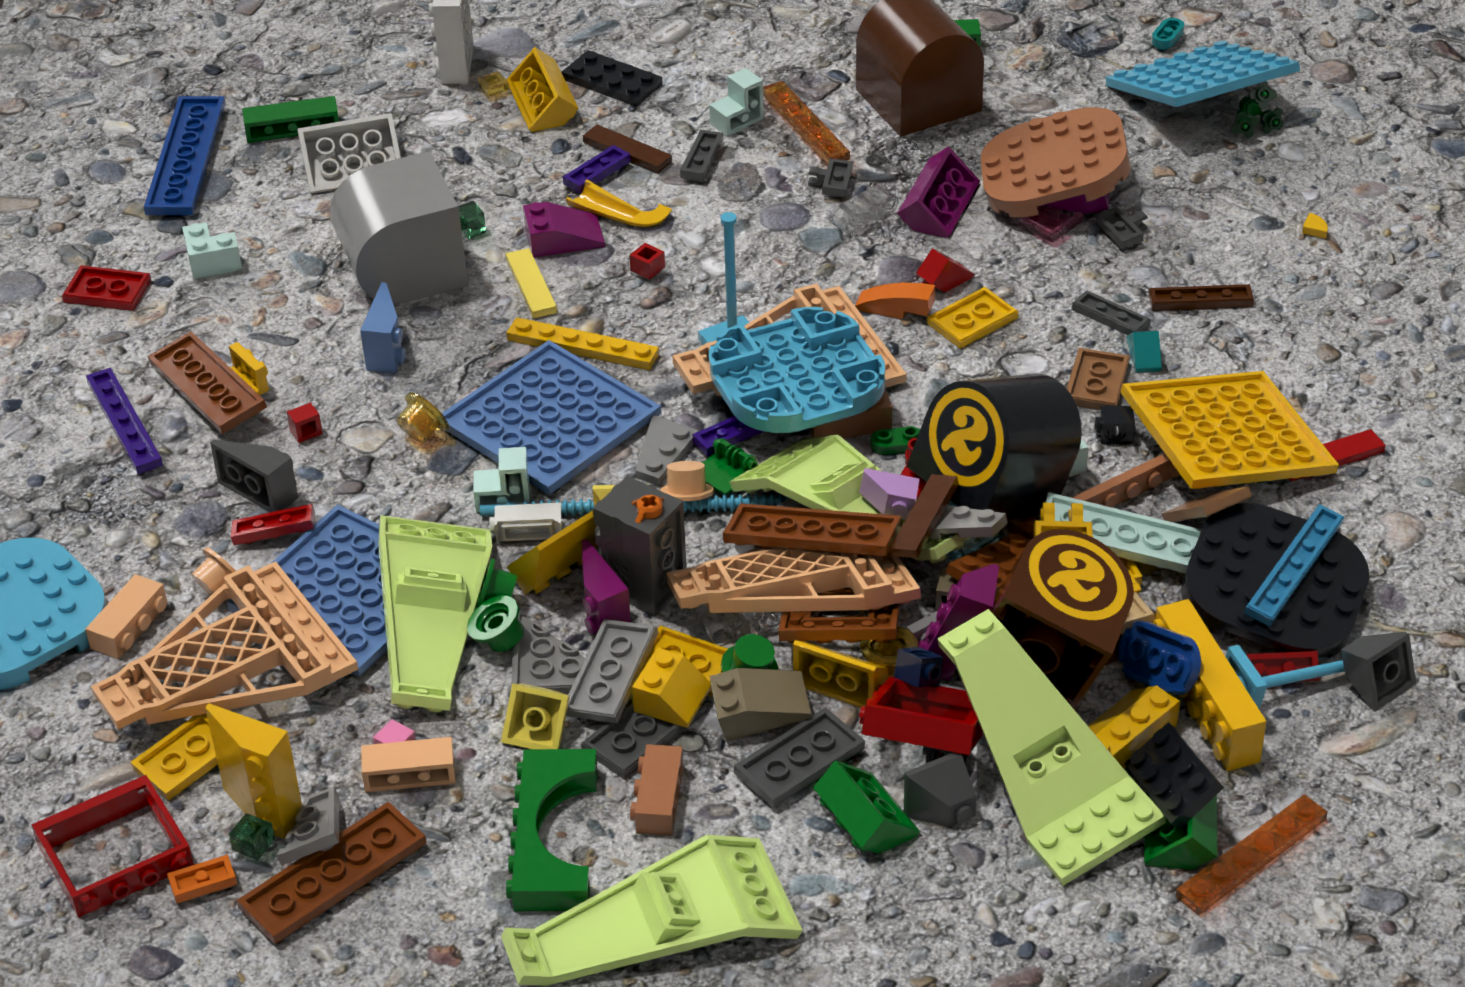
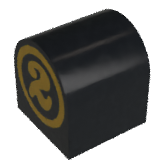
(1002, 440)

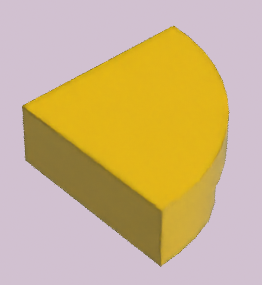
(1315, 226)

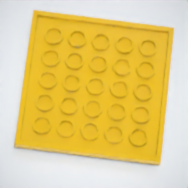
(1228, 429)

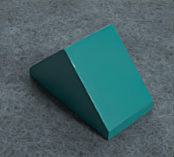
(1145, 351)

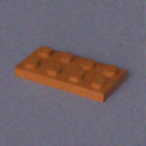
(1002, 553)

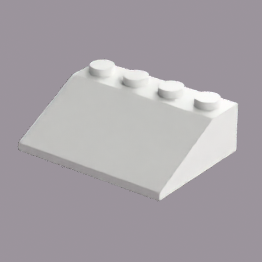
(453, 40)
(342, 148)

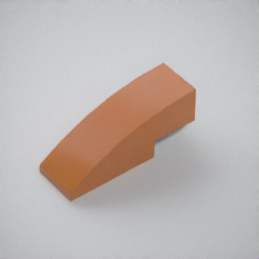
(897, 299)

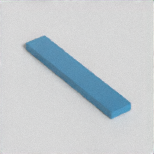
(1294, 565)

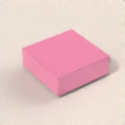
(394, 732)

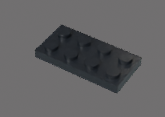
(612, 78)
(1173, 776)

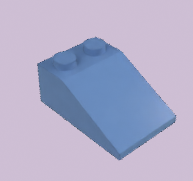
(382, 335)

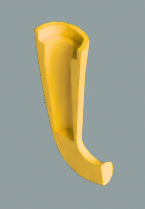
(605, 204)

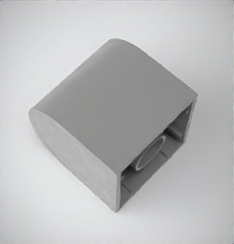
(401, 228)

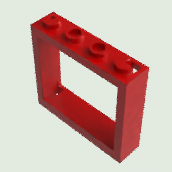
(922, 716)
(101, 811)

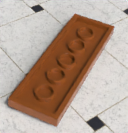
(207, 382)
(812, 529)
(331, 875)

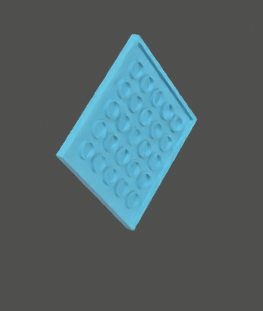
(1201, 73)

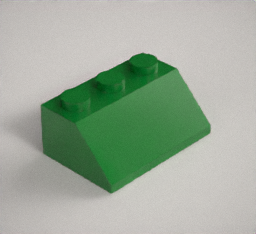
(864, 808)
(1185, 847)

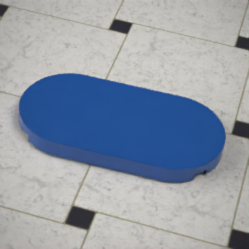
(1159, 657)

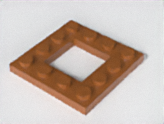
(802, 626)

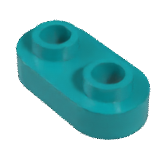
(1167, 33)

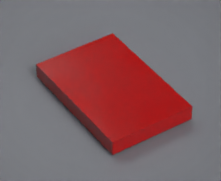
(106, 287)

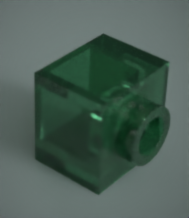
(471, 219)
(251, 836)

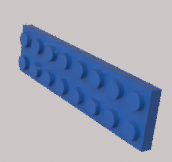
(185, 156)

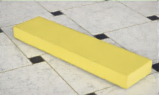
(531, 283)

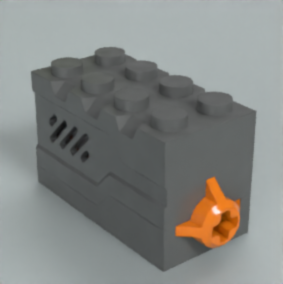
(641, 540)

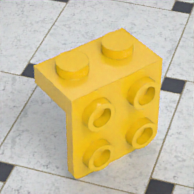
(249, 368)

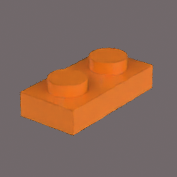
(202, 879)

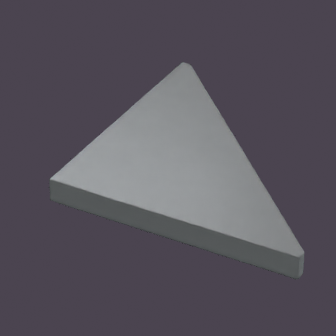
(544, 660)

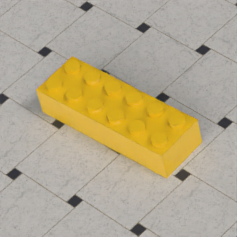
(1218, 698)

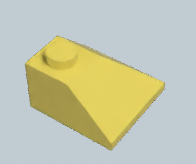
(535, 717)

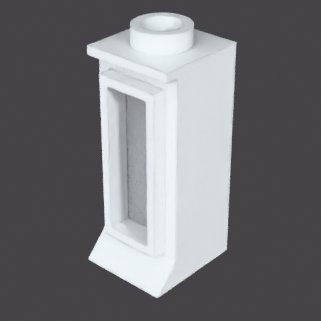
(526, 521)

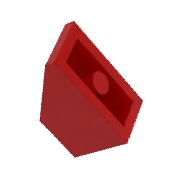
(943, 271)

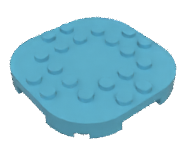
(797, 371)
(42, 606)

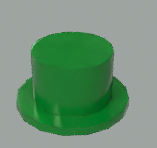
(496, 583)
(496, 623)
(751, 653)

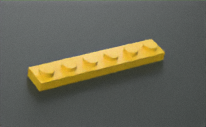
(584, 343)

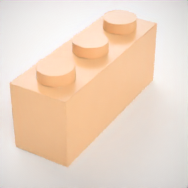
(126, 616)
(408, 764)

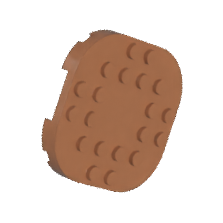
(1055, 160)

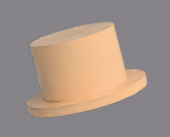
(687, 481)
(211, 571)

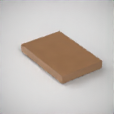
(1097, 378)
(1207, 504)

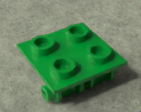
(726, 465)

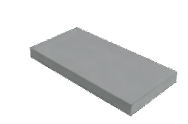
(610, 670)

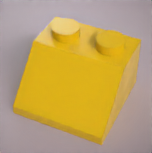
(670, 688)

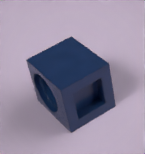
(918, 667)

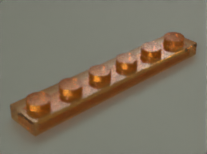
(805, 122)
(1251, 854)

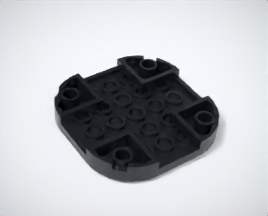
(1237, 555)

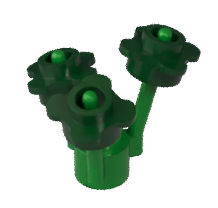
(1251, 106)

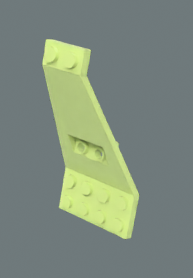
(827, 476)
(429, 593)
(1077, 803)
(680, 903)

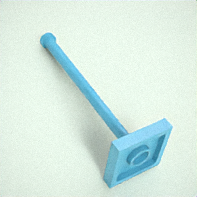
(710, 334)
(1257, 685)

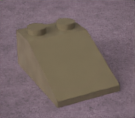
(758, 700)

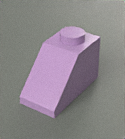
(889, 492)

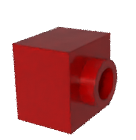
(647, 261)
(304, 422)

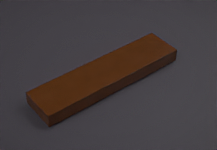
(640, 153)
(1201, 297)
(924, 516)

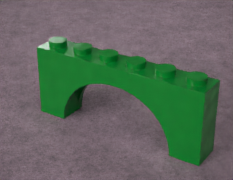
(538, 876)

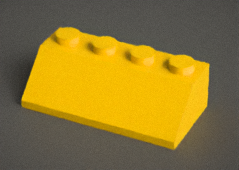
(541, 92)
(1134, 721)

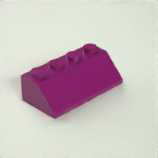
(939, 195)
(964, 601)

